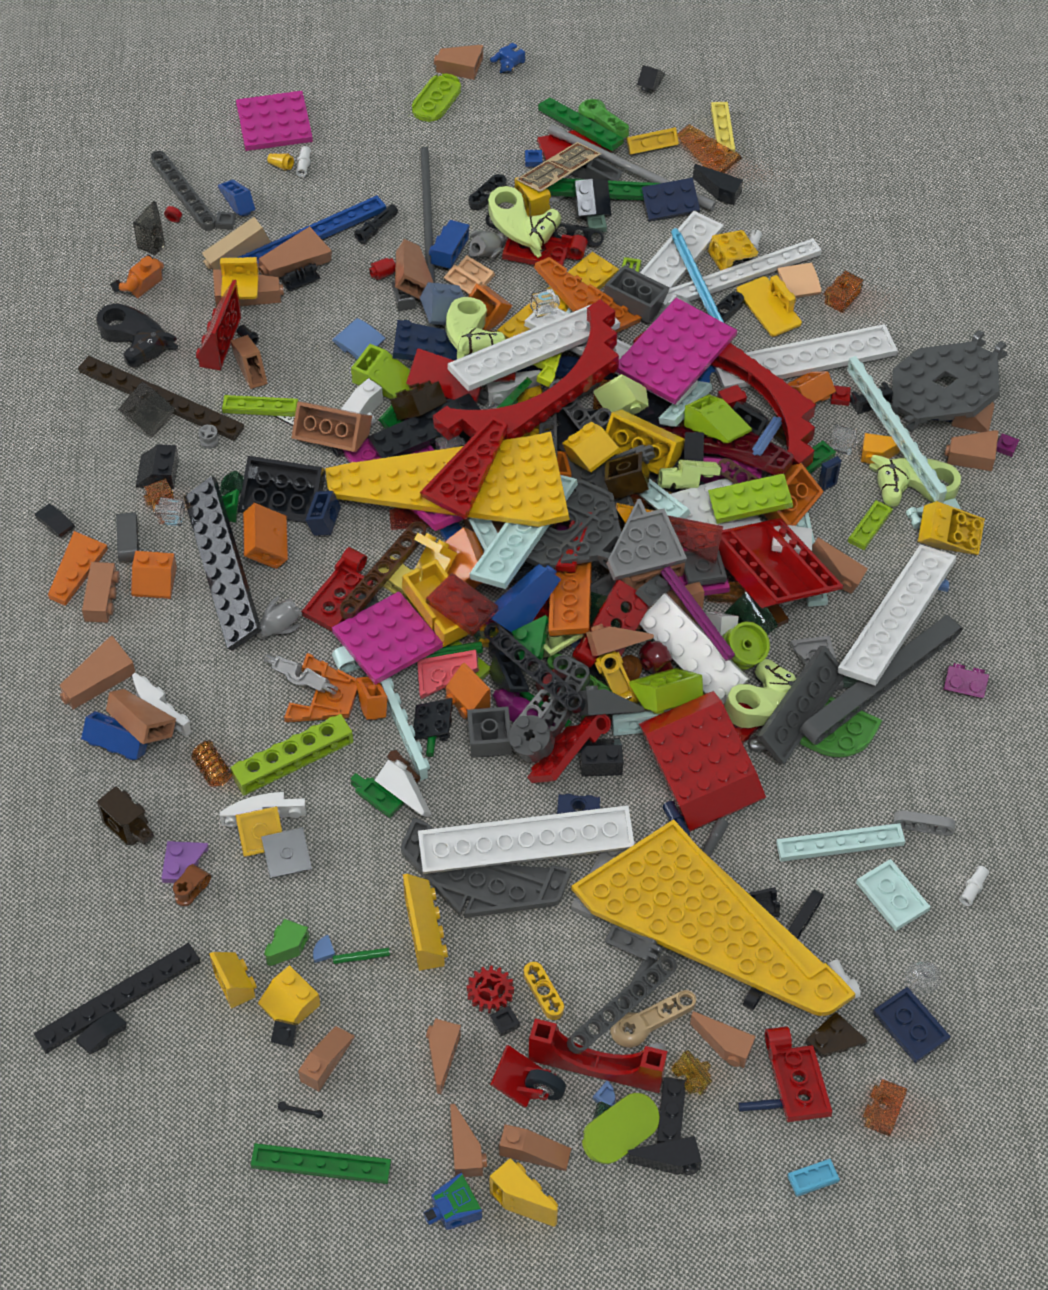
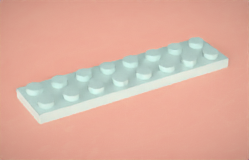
(512, 548)

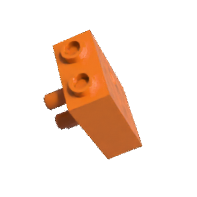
(265, 536)
(468, 554)

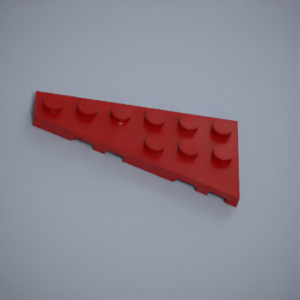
(462, 477)

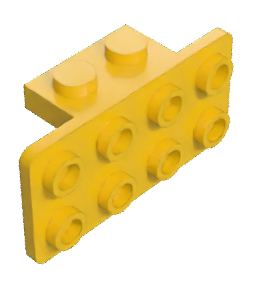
(771, 304)

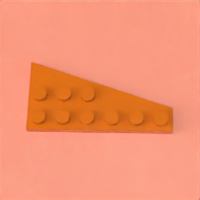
(578, 294)

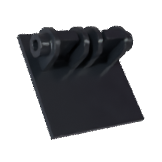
(299, 278)
(433, 719)

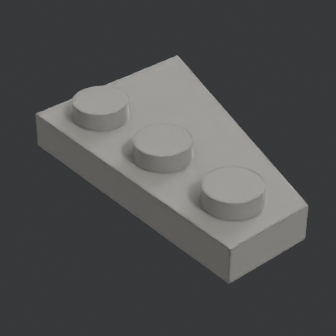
(807, 647)

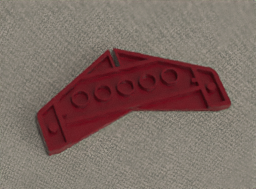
(773, 460)

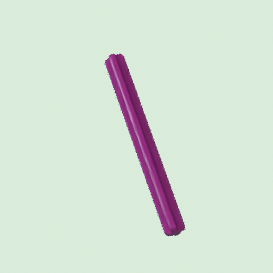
(697, 613)

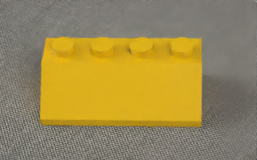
(631, 431)
(423, 922)

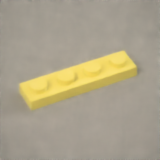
(722, 124)

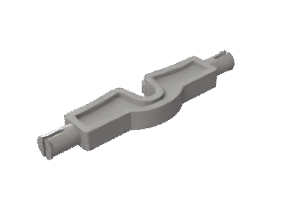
(308, 677)

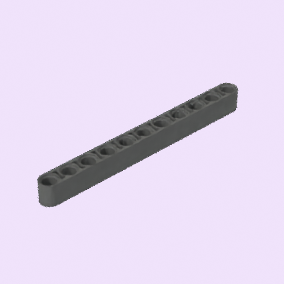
(863, 693)

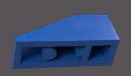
(237, 197)

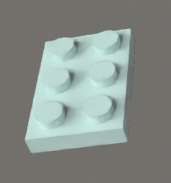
(893, 895)

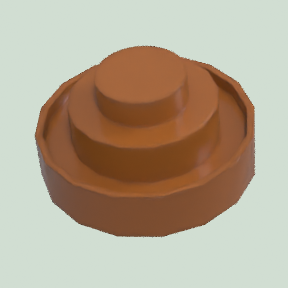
(632, 666)

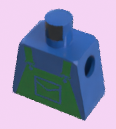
(454, 1204)

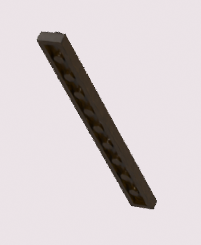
(184, 407)

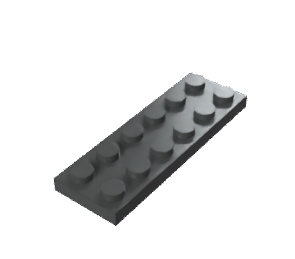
(800, 703)

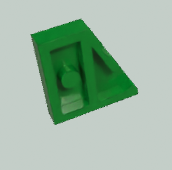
(532, 637)

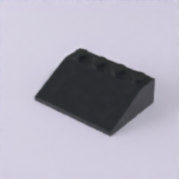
(281, 486)

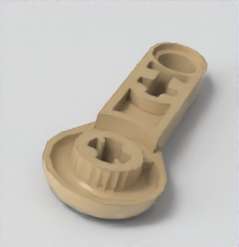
(650, 1019)

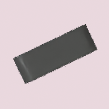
(127, 536)

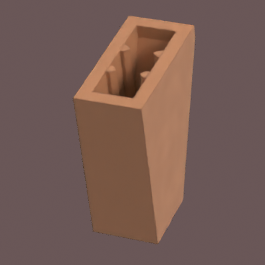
(460, 61)
(249, 361)
(973, 450)

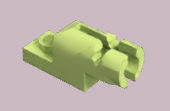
(687, 474)

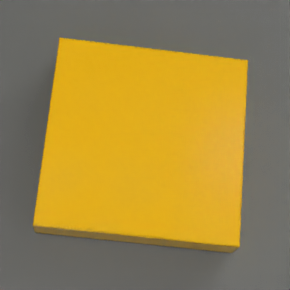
(257, 824)

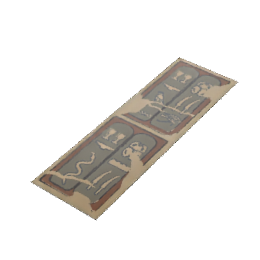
(558, 166)

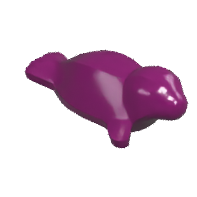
(514, 703)

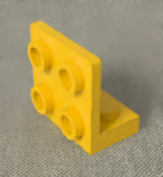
(730, 247)

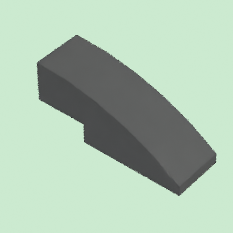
(597, 170)

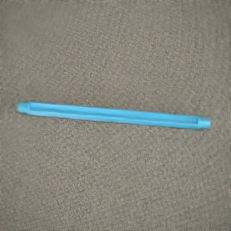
(695, 274)

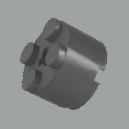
(529, 727)

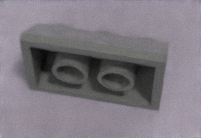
(637, 293)

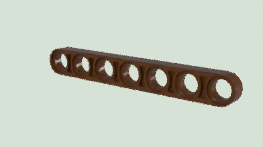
(382, 578)

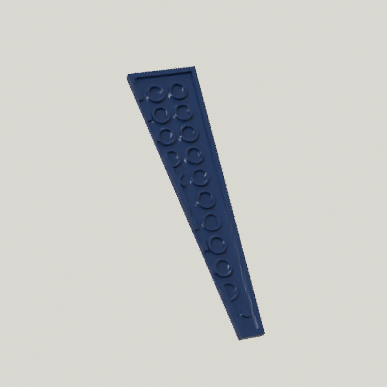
(413, 336)

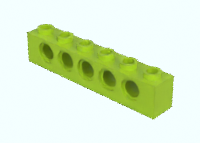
(287, 763)

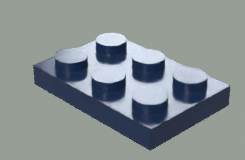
(670, 199)
(911, 1025)

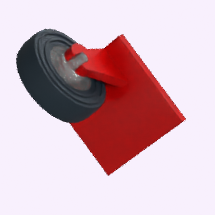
(525, 1080)

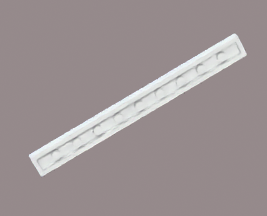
(749, 270)

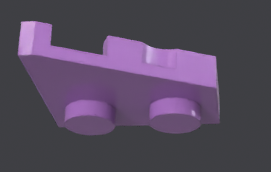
(179, 857)

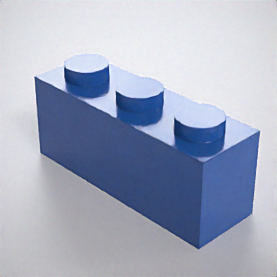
(449, 244)
(110, 734)

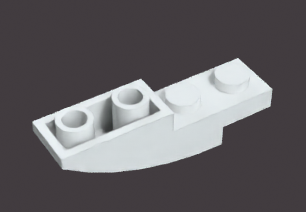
(156, 697)
(286, 807)

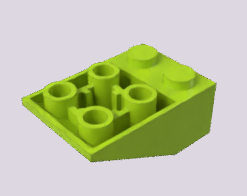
(382, 369)
(715, 419)

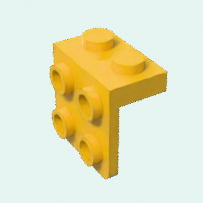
(244, 271)
(434, 550)

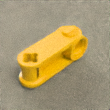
(616, 676)

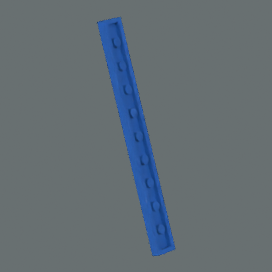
(330, 225)

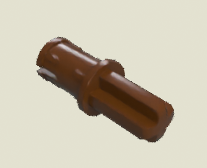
(395, 755)

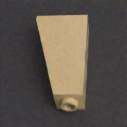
(237, 243)

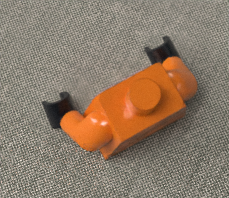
(141, 277)

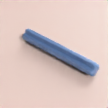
(767, 436)

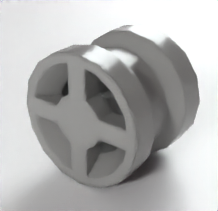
(208, 436)

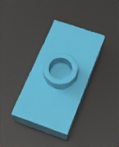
(813, 1177)

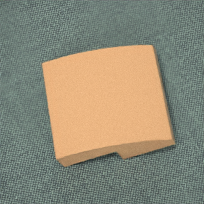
(468, 274)
(800, 279)

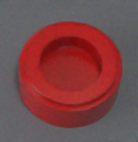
(173, 214)

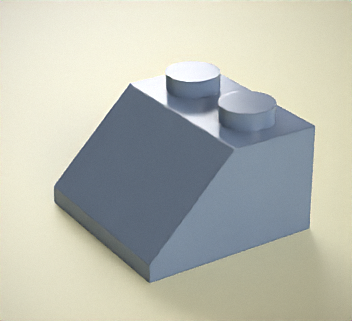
(437, 300)

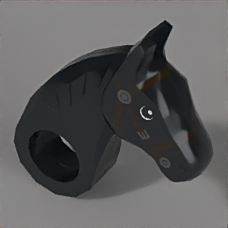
(145, 333)

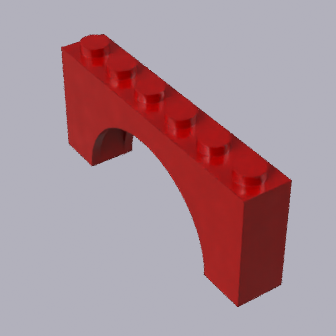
(637, 1070)

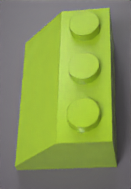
(667, 689)

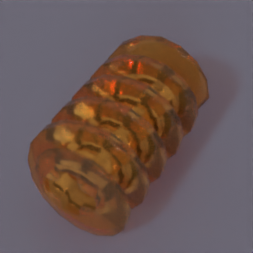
(211, 764)

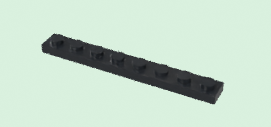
(117, 997)

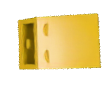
(950, 528)
(521, 1194)

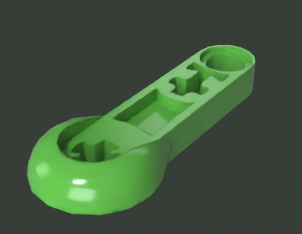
(597, 111)

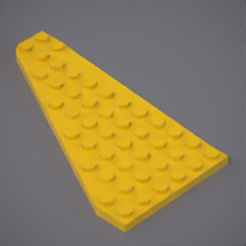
(518, 489)
(697, 910)

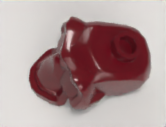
(655, 657)

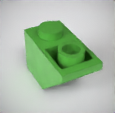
(287, 942)

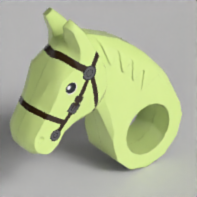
(515, 223)
(465, 325)
(897, 475)
(762, 699)

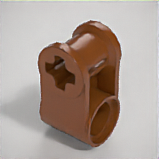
(190, 885)

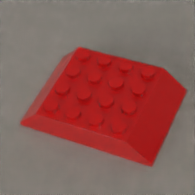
(773, 575)
(703, 760)

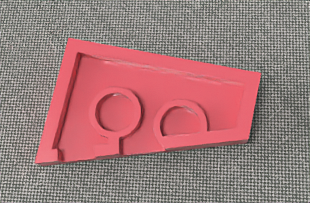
(437, 671)

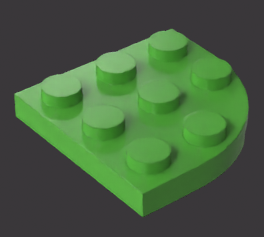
(849, 738)

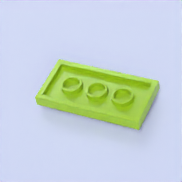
(750, 498)

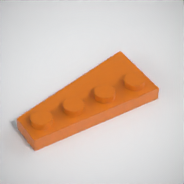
(75, 566)

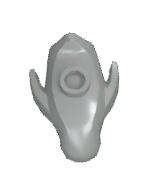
(486, 243)
(279, 618)

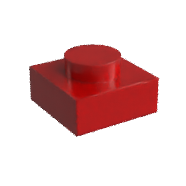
(841, 396)

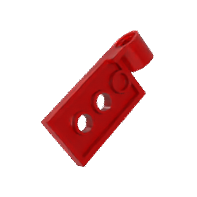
(556, 248)
(343, 580)
(612, 610)
(567, 746)
(797, 1061)

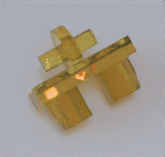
(696, 1073)

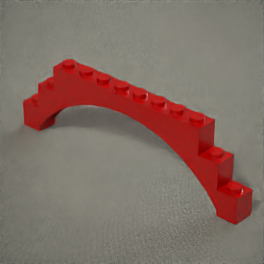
(594, 364)
(785, 401)

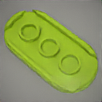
(436, 97)
(620, 1128)

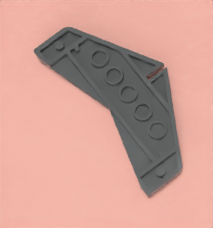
(490, 887)

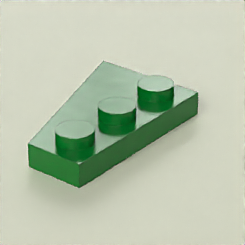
(512, 398)

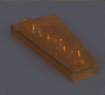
(708, 150)

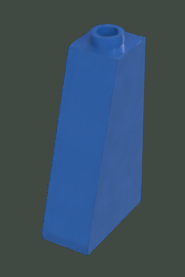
(526, 598)

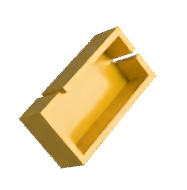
(417, 591)

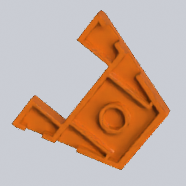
(325, 704)

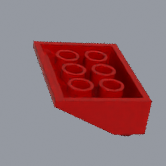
(220, 330)

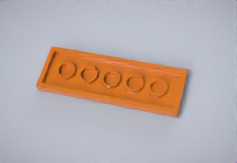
(571, 602)

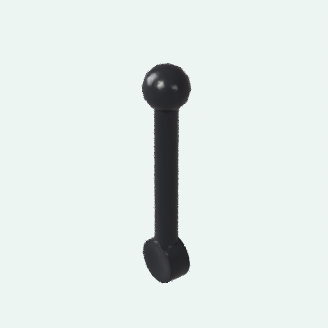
(282, 1107)

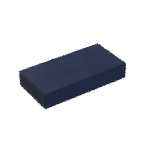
(829, 473)

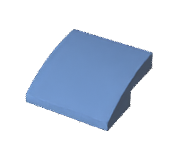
(357, 337)

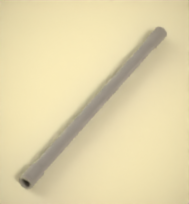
(564, 135)

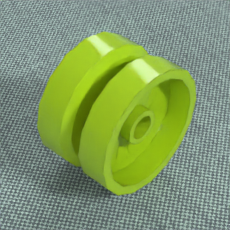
(748, 643)

